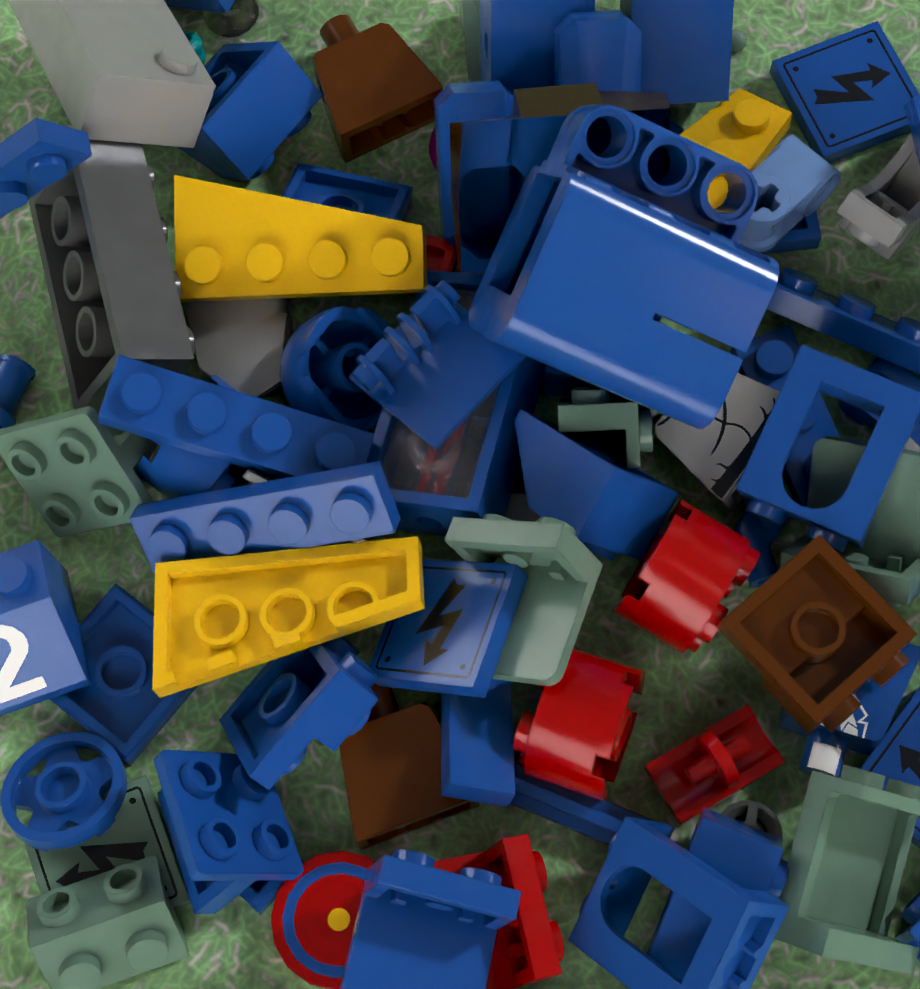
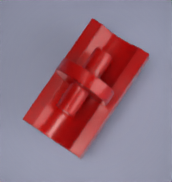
(713, 765)

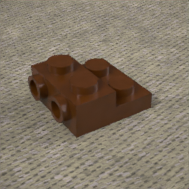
(818, 636)

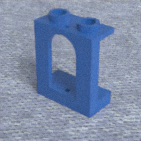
(851, 515)
(733, 944)

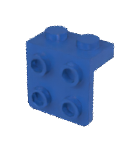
(426, 925)

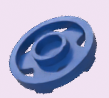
(65, 791)

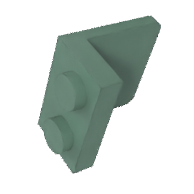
(892, 541)
(554, 596)

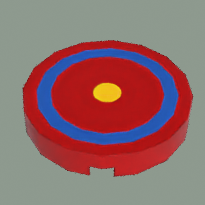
(318, 915)

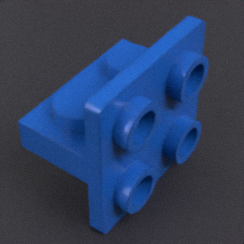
(223, 827)

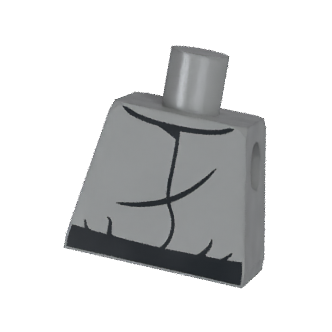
(725, 446)

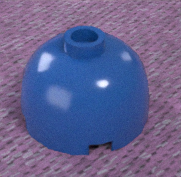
(321, 360)

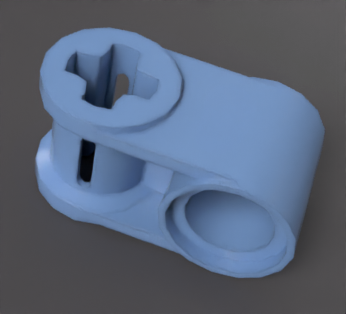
(790, 186)

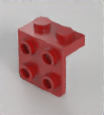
(531, 945)

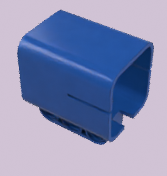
(608, 248)

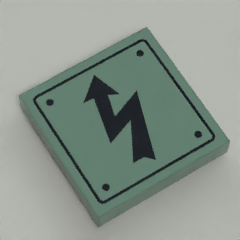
(133, 836)

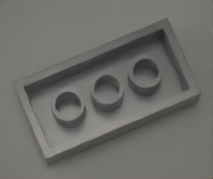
(109, 270)

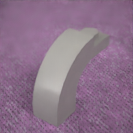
(888, 207)

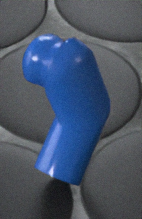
(761, 537)

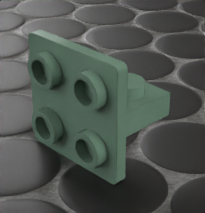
(76, 470)

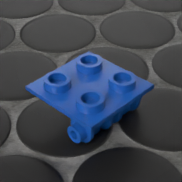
(433, 366)

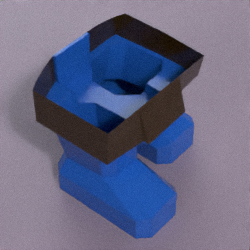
(491, 131)

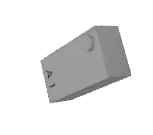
(120, 68)

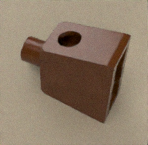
(371, 86)
(395, 772)

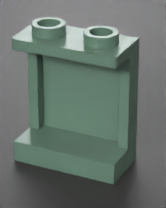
(850, 869)

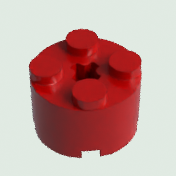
(685, 577)
(581, 725)

